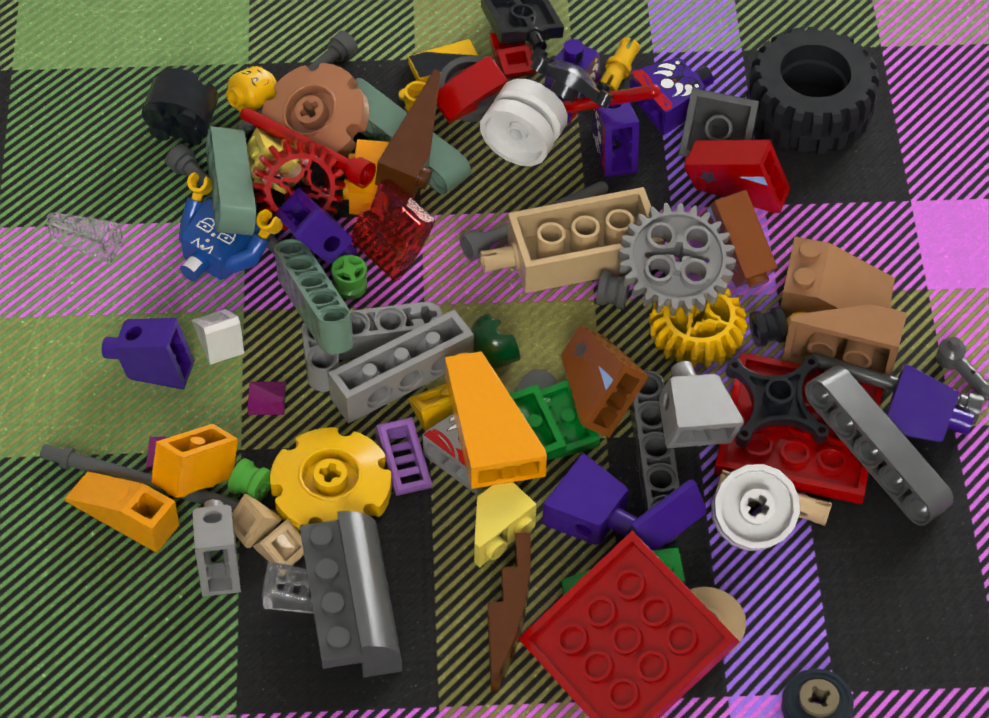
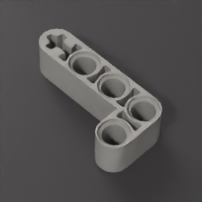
(370, 330)

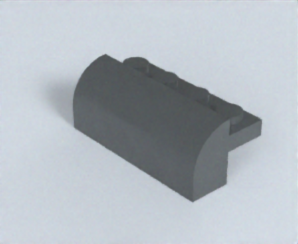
(351, 594)

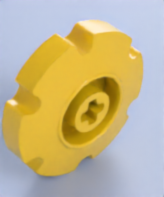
(330, 476)

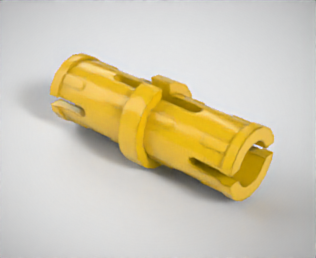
(619, 66)

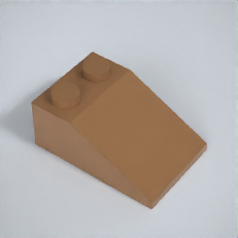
(831, 278)
(854, 334)

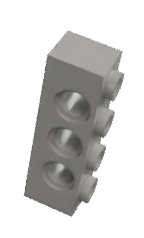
(398, 366)

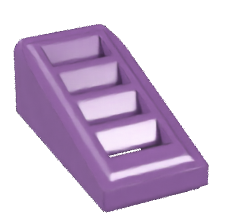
(396, 430)

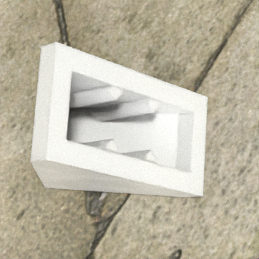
(219, 335)

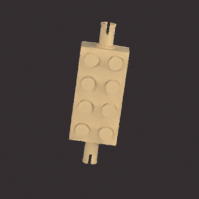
(568, 240)

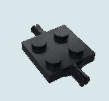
(523, 21)

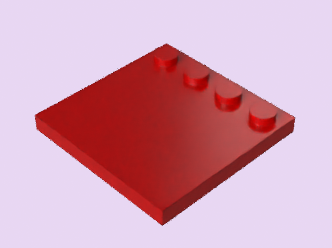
(812, 467)
(628, 636)

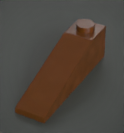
(409, 150)

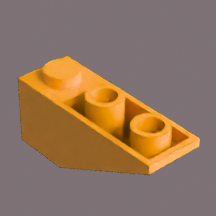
(127, 507)

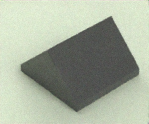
(718, 118)

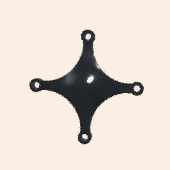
(570, 79)
(777, 400)

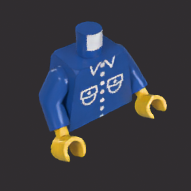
(214, 251)

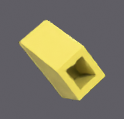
(499, 515)

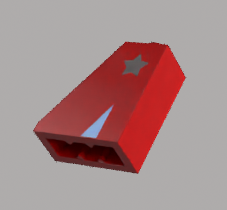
(737, 166)

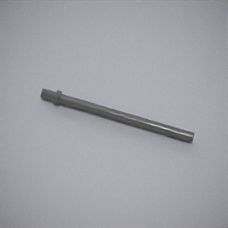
(69, 458)

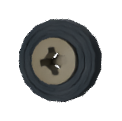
(818, 684)

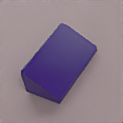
(670, 516)

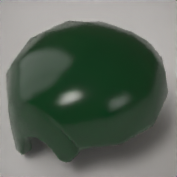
(497, 348)

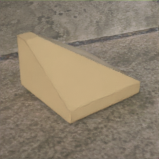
(253, 520)
(281, 544)

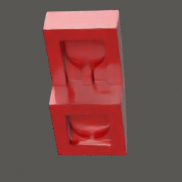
(512, 58)
(468, 88)

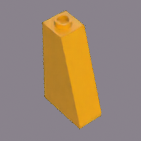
(490, 426)

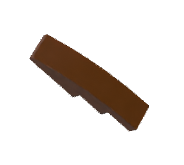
(508, 616)

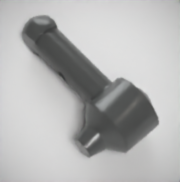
(951, 357)

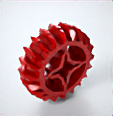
(301, 170)

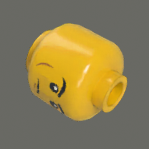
(250, 88)

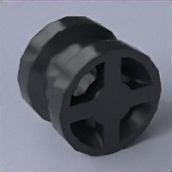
(768, 326)

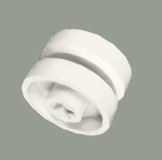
(523, 122)
(777, 501)

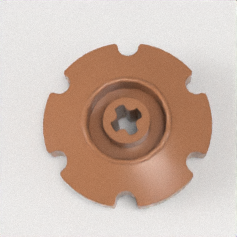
(320, 106)

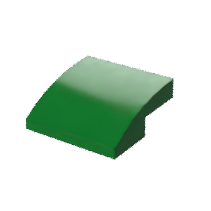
(555, 419)

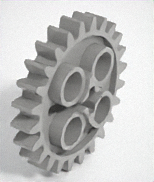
(675, 288)

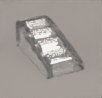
(88, 235)
(286, 600)

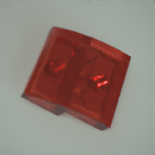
(392, 230)

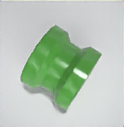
(354, 269)
(249, 480)

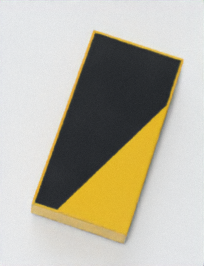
(425, 62)

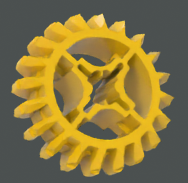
(703, 334)

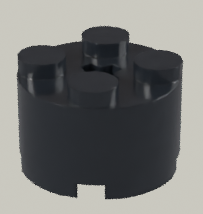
(179, 106)

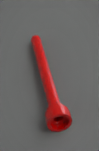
(620, 97)
(357, 170)

